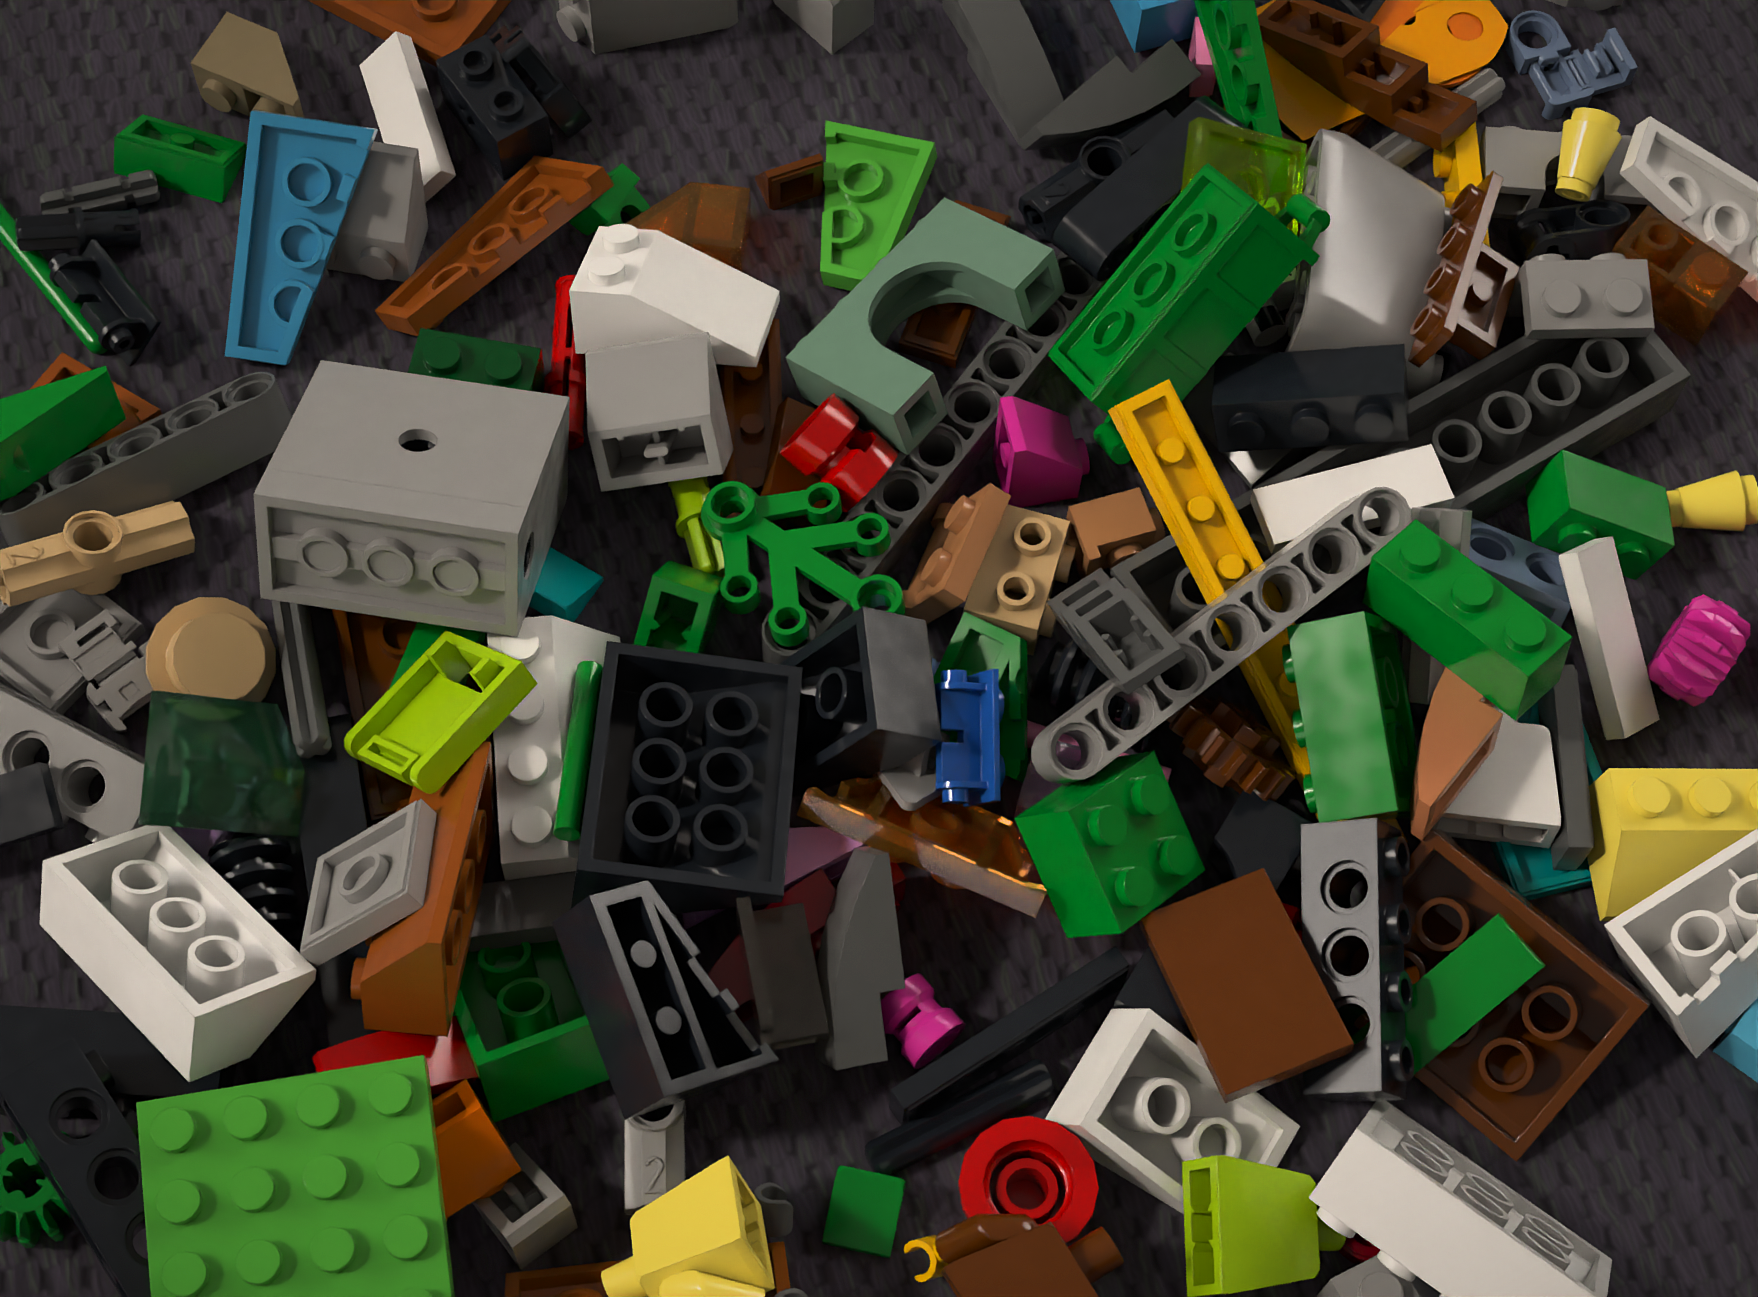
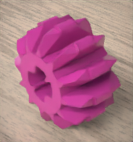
(1698, 650)

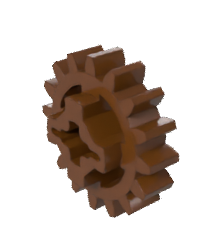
(1232, 747)

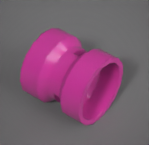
(919, 1021)

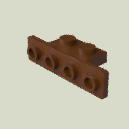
(1470, 284)

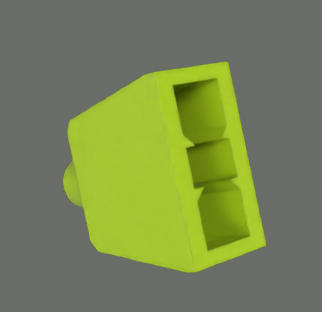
(1249, 1226)

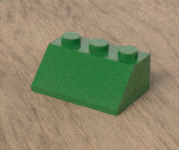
(1352, 717)

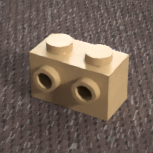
(1021, 573)

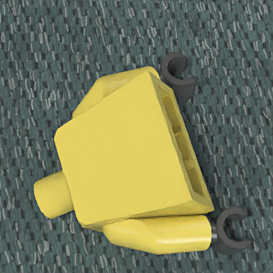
(705, 1240)

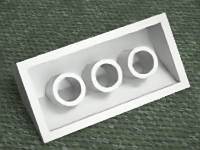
(533, 743)
(172, 946)

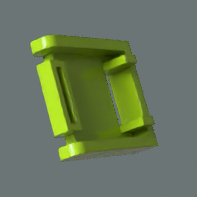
(432, 722)

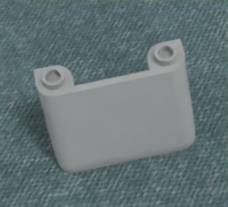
(1370, 255)

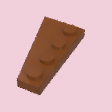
(494, 238)

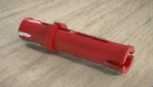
(556, 380)

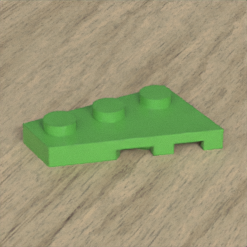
(869, 198)

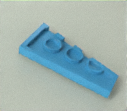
(290, 216)

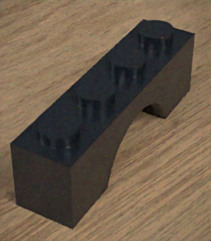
(1251, 838)

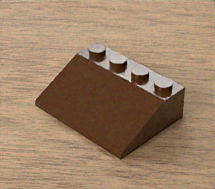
(1545, 1037)

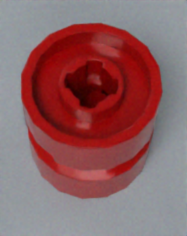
(839, 451)

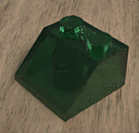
(220, 767)

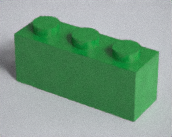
(1466, 619)

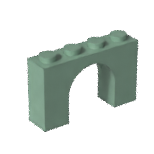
(943, 259)

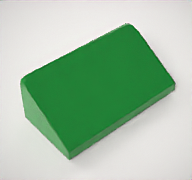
(179, 157)

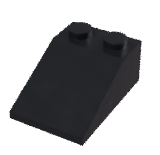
(863, 699)

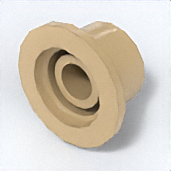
(211, 651)

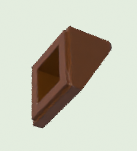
(792, 182)

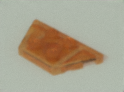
(950, 841)

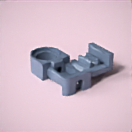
(1570, 78)

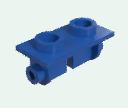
(972, 767)

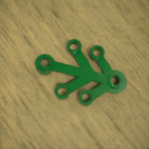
(795, 552)

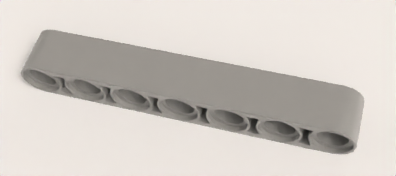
(1250, 622)

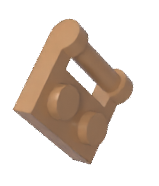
(954, 553)

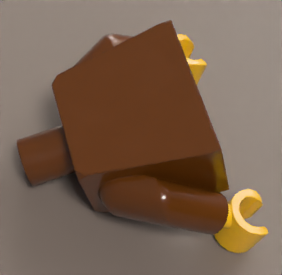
(1016, 1258)

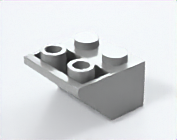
(656, 412)

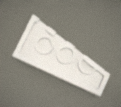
(1697, 193)

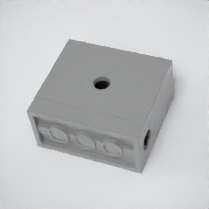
(413, 498)

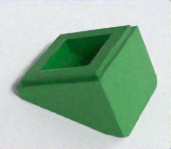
(864, 1211)

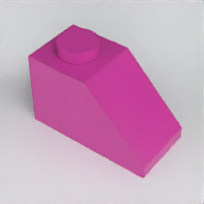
(1037, 454)

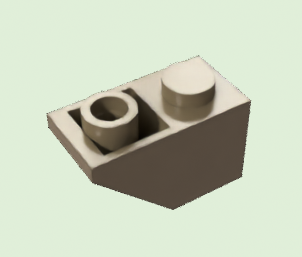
(245, 70)

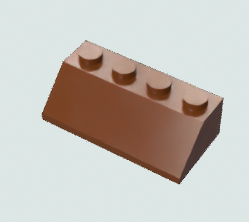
(419, 961)

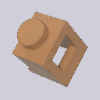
(1112, 530)

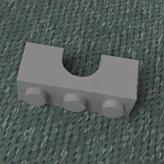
(1530, 163)

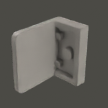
(1583, 297)

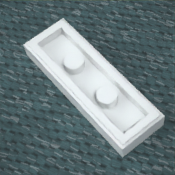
(406, 108)
(1297, 504)
(1608, 638)

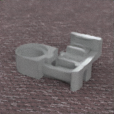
(113, 665)

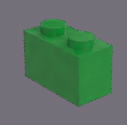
(1586, 500)

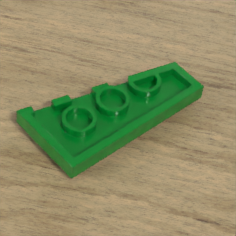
(1240, 62)

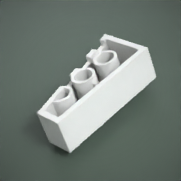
(1697, 944)

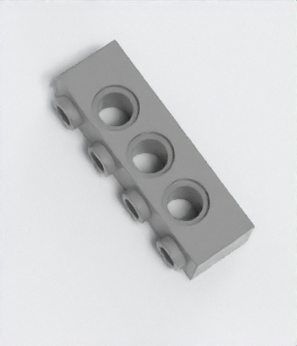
(74, 761)

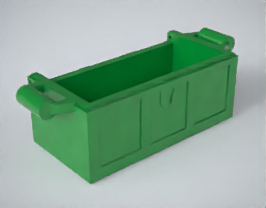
(1183, 295)

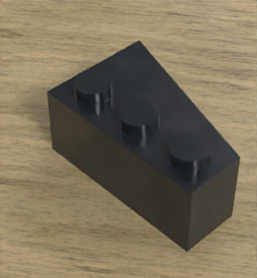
(651, 1002)

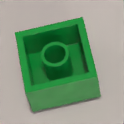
(1110, 846)

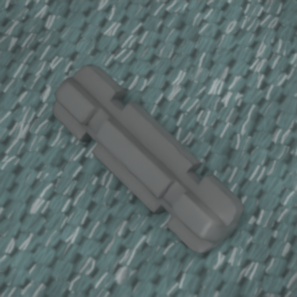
(103, 195)

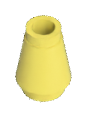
(1585, 151)
(1715, 503)

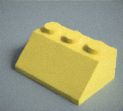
(1662, 825)

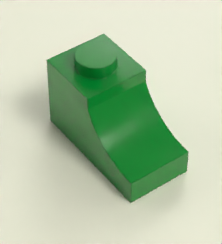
(680, 609)

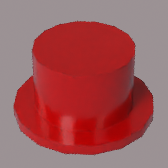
(1033, 1171)

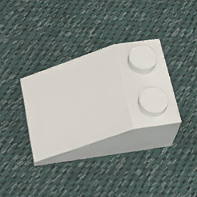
(654, 288)
(1151, 1103)

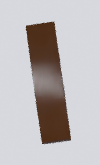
(1351, 63)

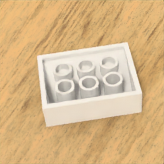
(1450, 1218)

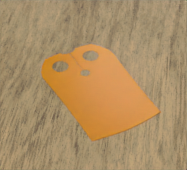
(1309, 106)

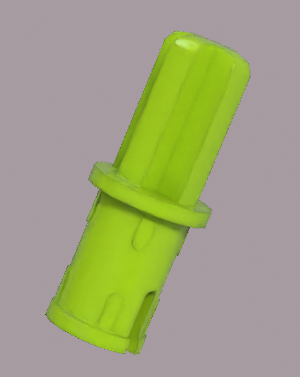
(704, 550)

